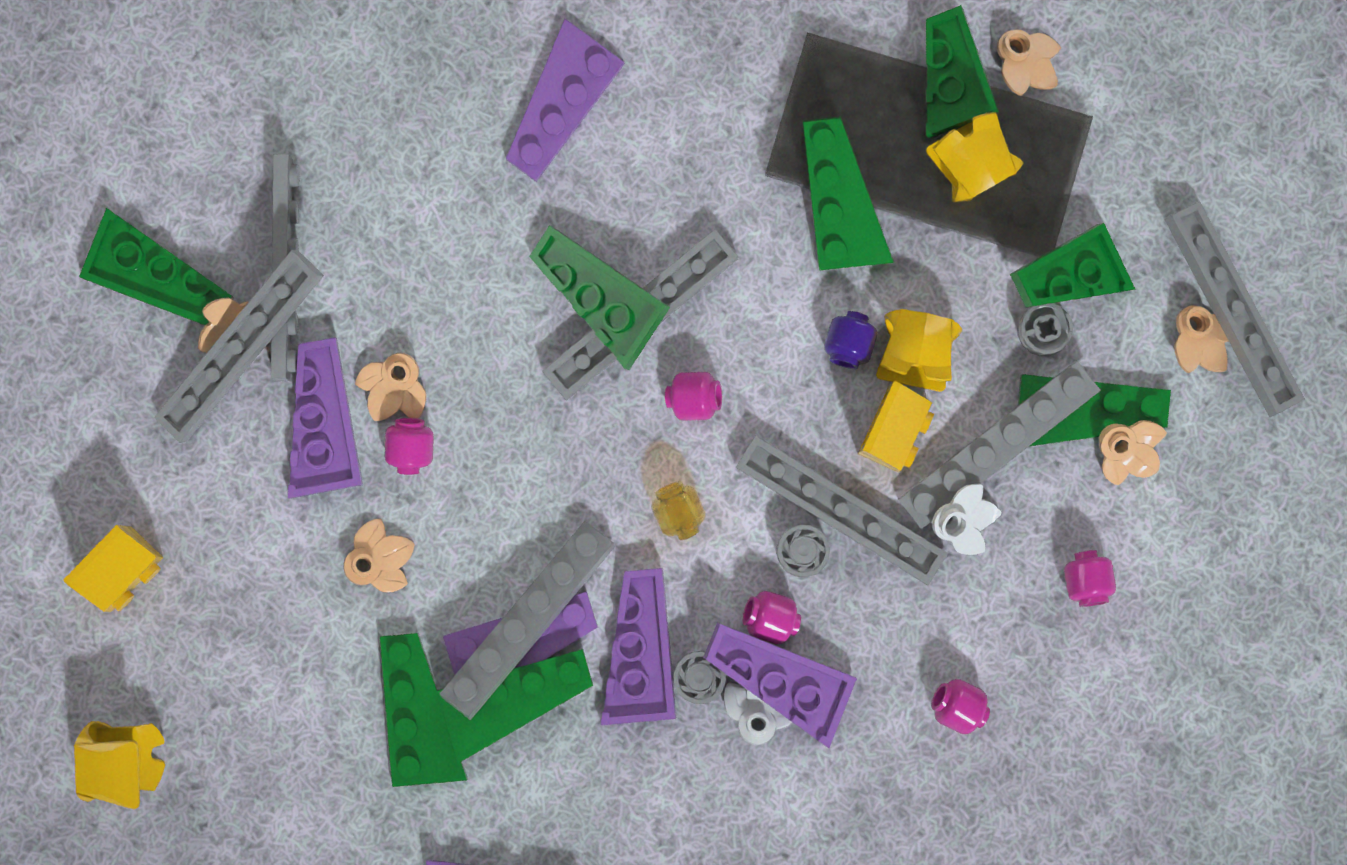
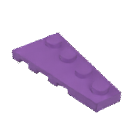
(564, 95)
(323, 433)
(570, 625)
(641, 663)
(789, 683)

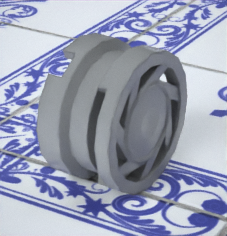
(1045, 329)
(803, 551)
(698, 679)

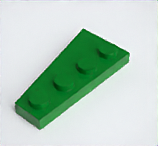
(842, 207)
(145, 271)
(606, 299)
(1109, 406)
(518, 700)
(415, 721)

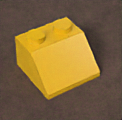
(895, 428)
(115, 569)

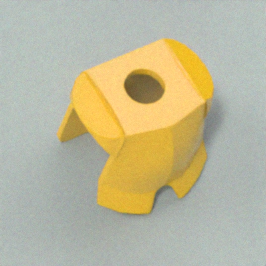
(974, 157)
(918, 349)
(117, 762)

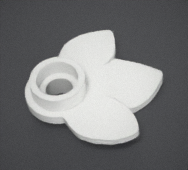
(969, 517)
(745, 707)

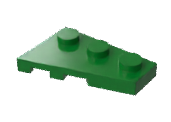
(955, 74)
(1074, 271)

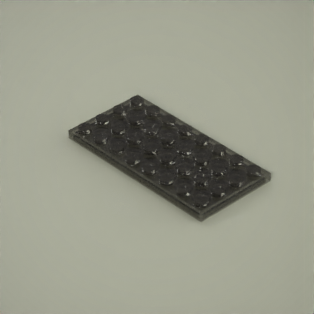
(886, 123)

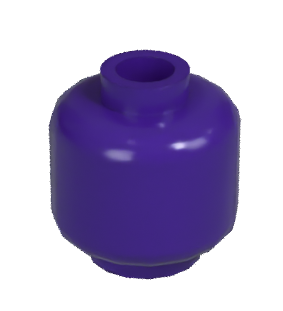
(850, 340)

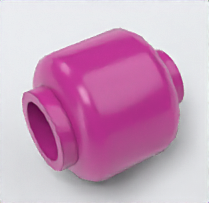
(694, 396)
(409, 445)
(1090, 579)
(771, 617)
(960, 706)

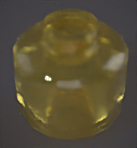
(678, 510)

